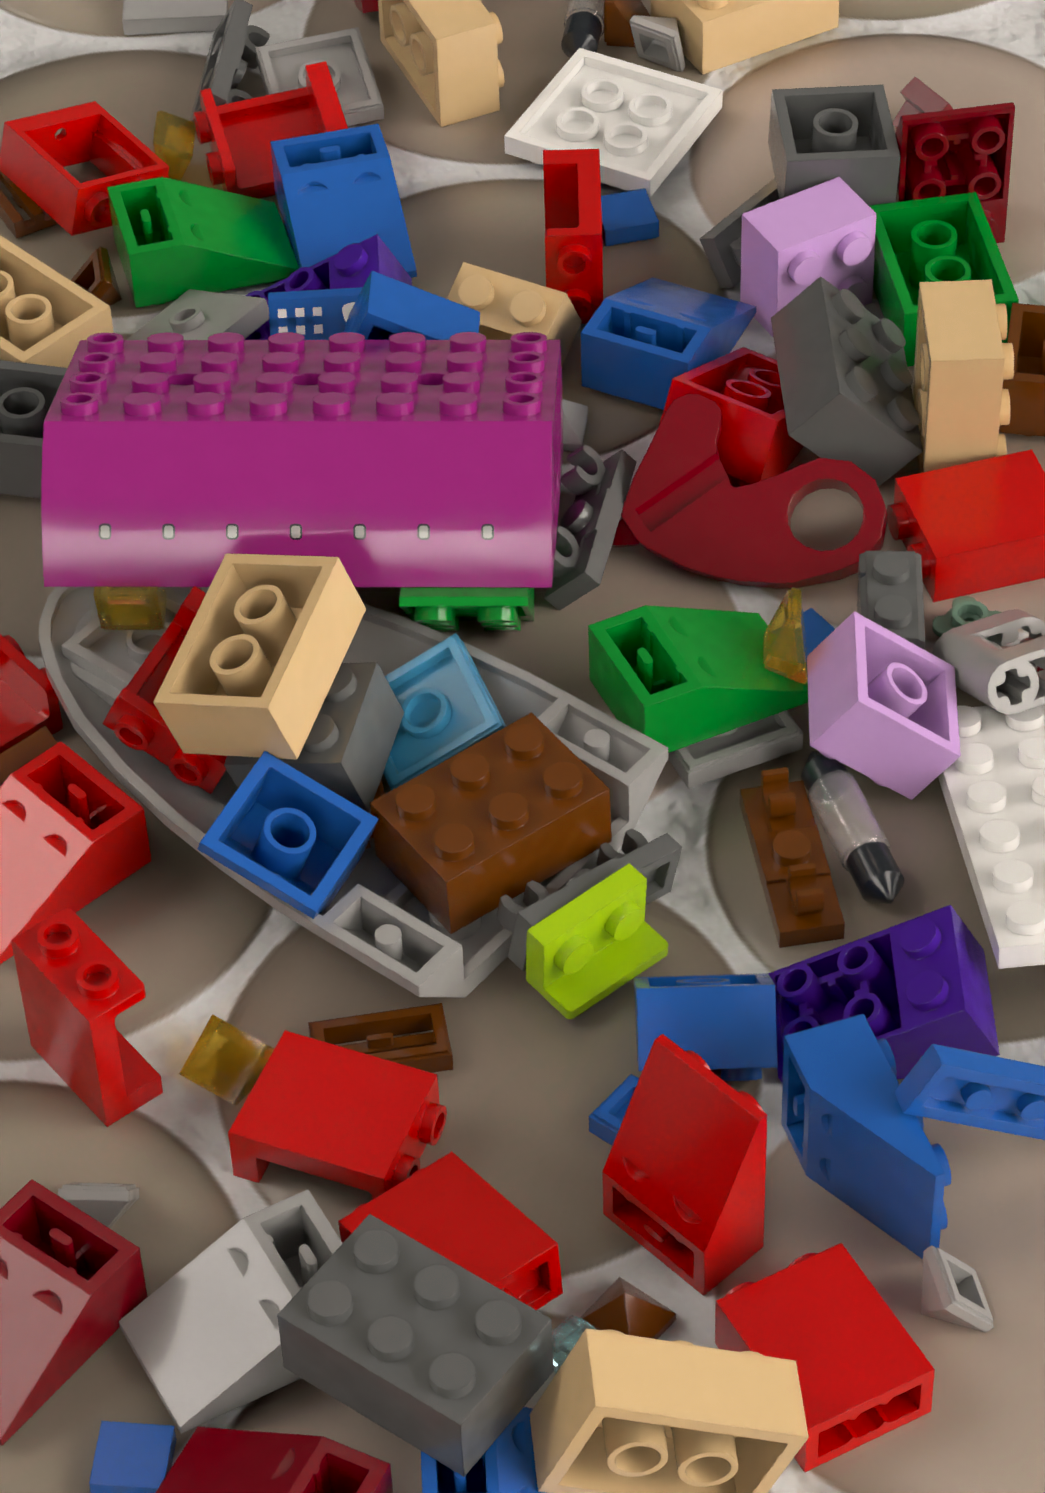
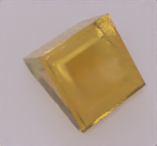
(174, 142)
(131, 607)
(786, 639)
(226, 1061)

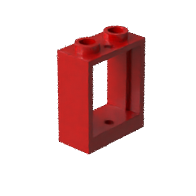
(36, 159)

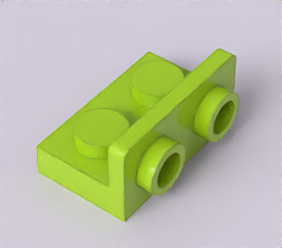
(593, 944)

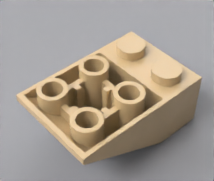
(515, 306)

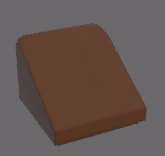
(617, 21)

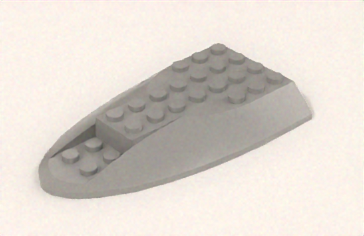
(373, 911)

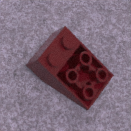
(959, 155)
(59, 1296)
(273, 1463)

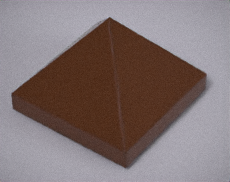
(98, 277)
(629, 1311)

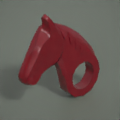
(741, 534)

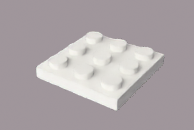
(627, 111)

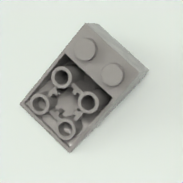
(214, 1325)

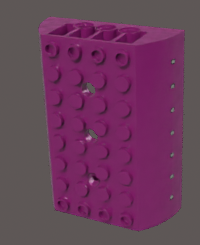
(369, 451)

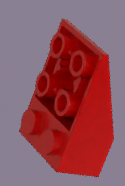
(62, 840)
(689, 1168)

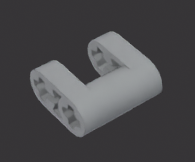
(995, 673)

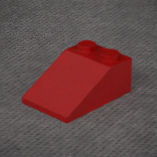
(754, 423)

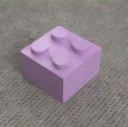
(806, 237)
(882, 706)

